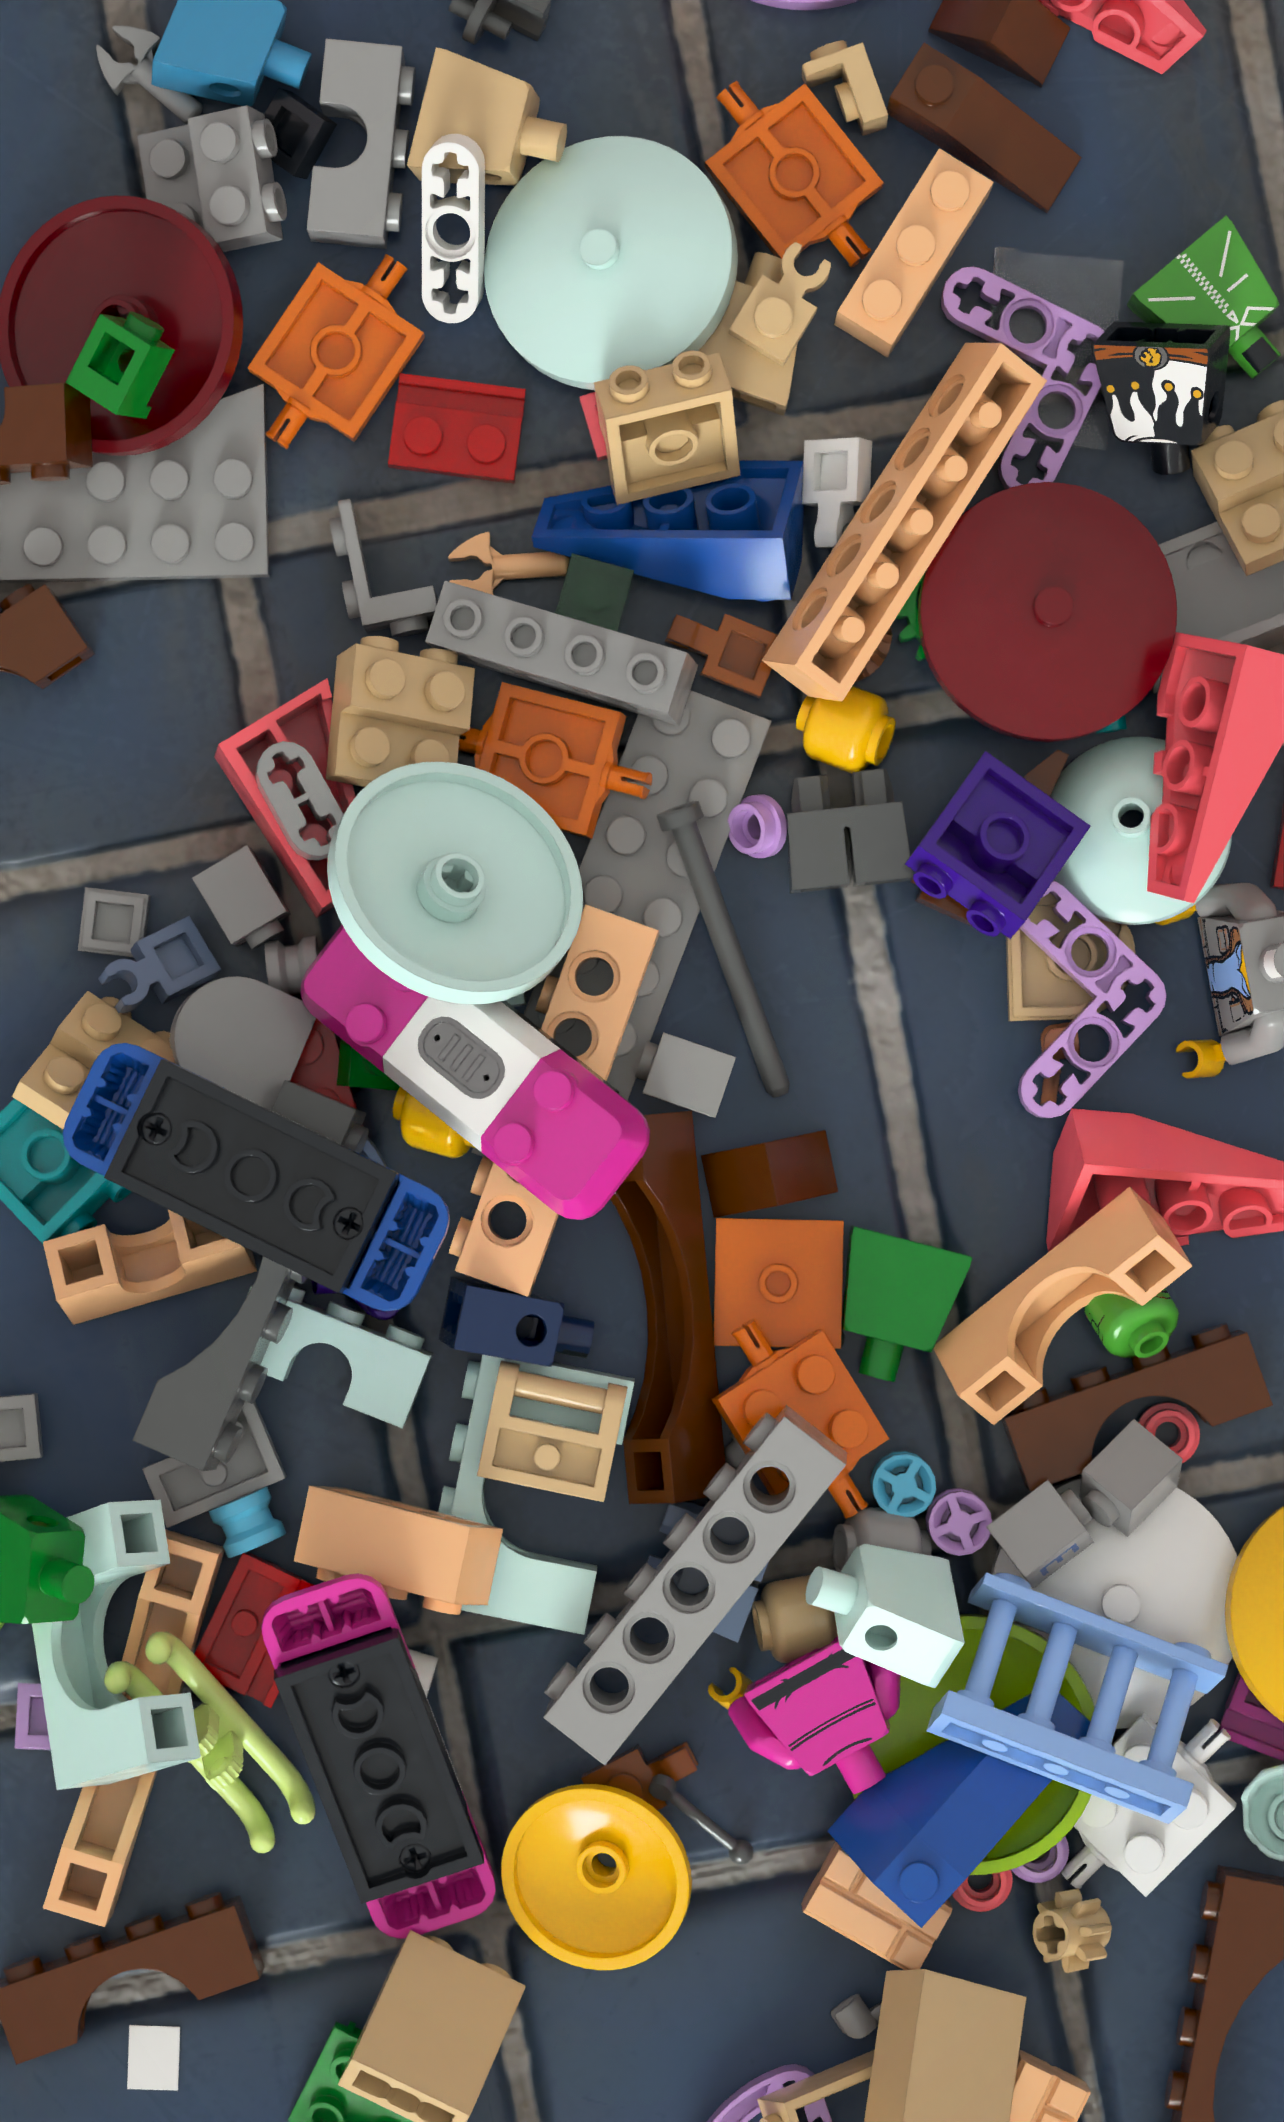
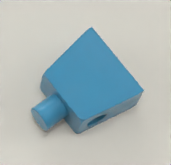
(227, 50)

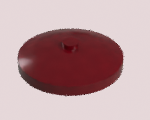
(115, 260)
(1047, 612)

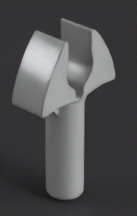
(120, 74)

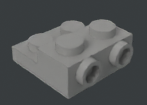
(218, 175)

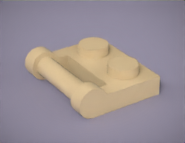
(549, 1453)

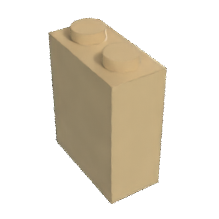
(432, 2032)
(944, 2050)

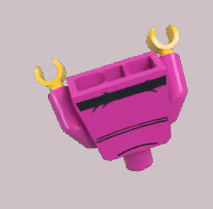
(817, 1713)

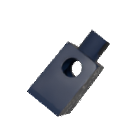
(486, 1317)

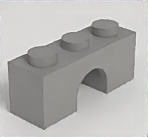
(357, 200)

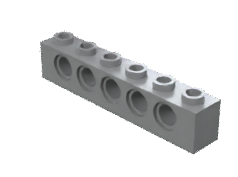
(603, 1719)

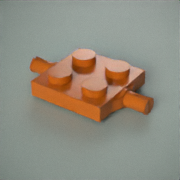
(793, 173)
(336, 351)
(555, 754)
(817, 1388)

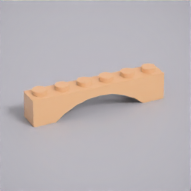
(110, 1815)

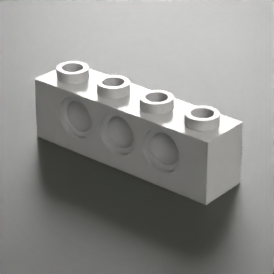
(562, 653)

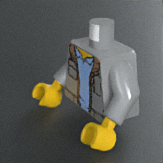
(1245, 974)

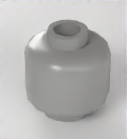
(881, 1529)

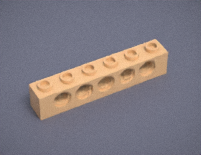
(904, 520)
(628, 950)

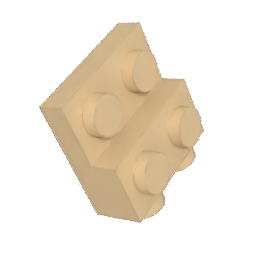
(668, 426)
(1245, 486)
(395, 709)
(64, 1065)

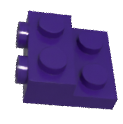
(996, 847)

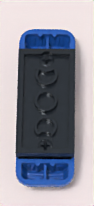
(256, 1177)

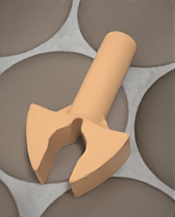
(506, 566)

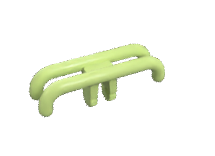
(222, 1734)

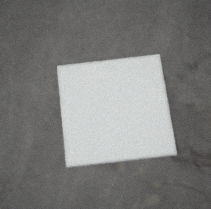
(153, 2057)

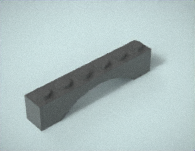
(198, 1404)

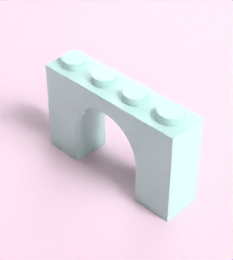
(525, 1583)
(91, 1731)

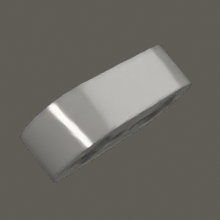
(286, 808)

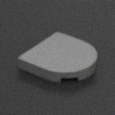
(241, 1036)

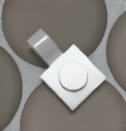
(835, 481)

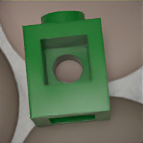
(121, 364)

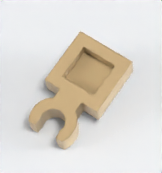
(777, 313)

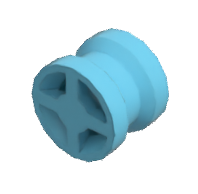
(907, 1497)
(247, 1522)

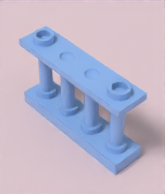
(1031, 1736)

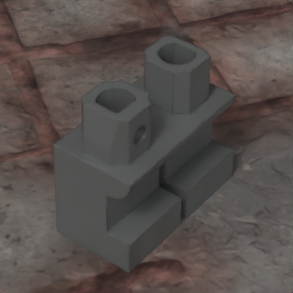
(818, 840)

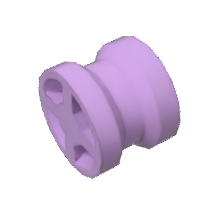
(969, 1527)

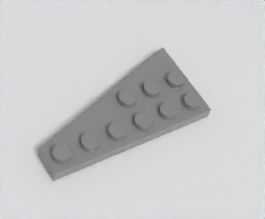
(149, 515)

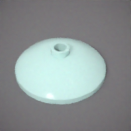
(1111, 860)

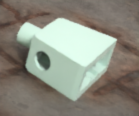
(893, 1610)

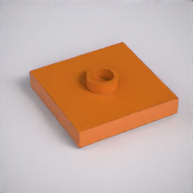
(781, 1276)

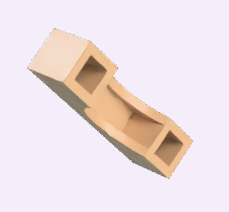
(1002, 1346)

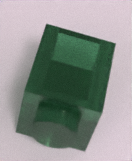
(595, 592)

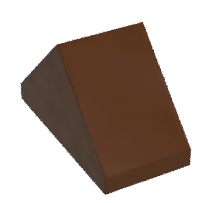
(1008, 33)
(769, 1174)

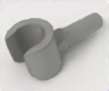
(855, 2017)

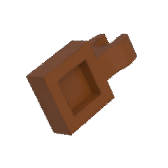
(731, 652)
(634, 1774)

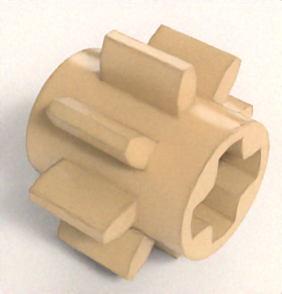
(1072, 1930)

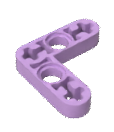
(1048, 353)
(1103, 986)

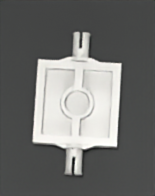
(1138, 1844)

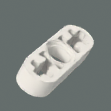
(437, 183)

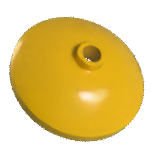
(574, 1902)

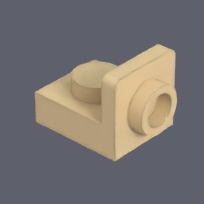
(859, 92)

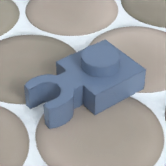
(167, 962)

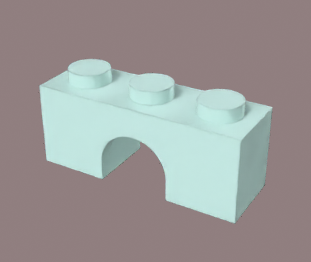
(383, 1366)

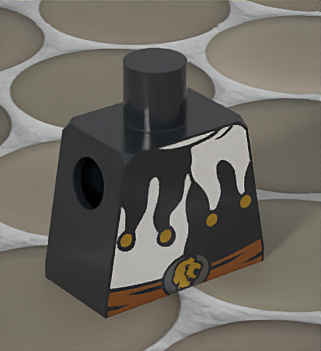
(1163, 385)

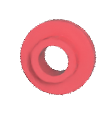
(1186, 1423)
(988, 1897)

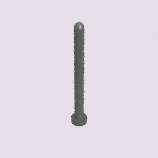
(726, 944)

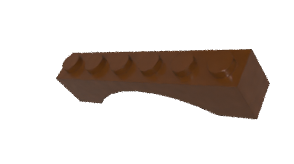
(676, 1428)
(1238, 1950)

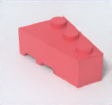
(306, 723)

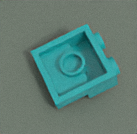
(42, 1181)

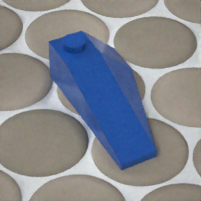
(713, 538)
(941, 1816)

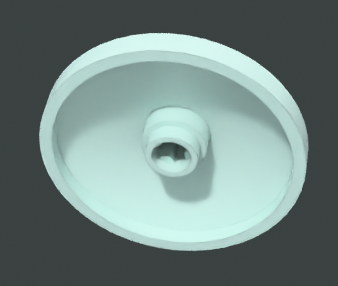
(610, 260)
(454, 882)

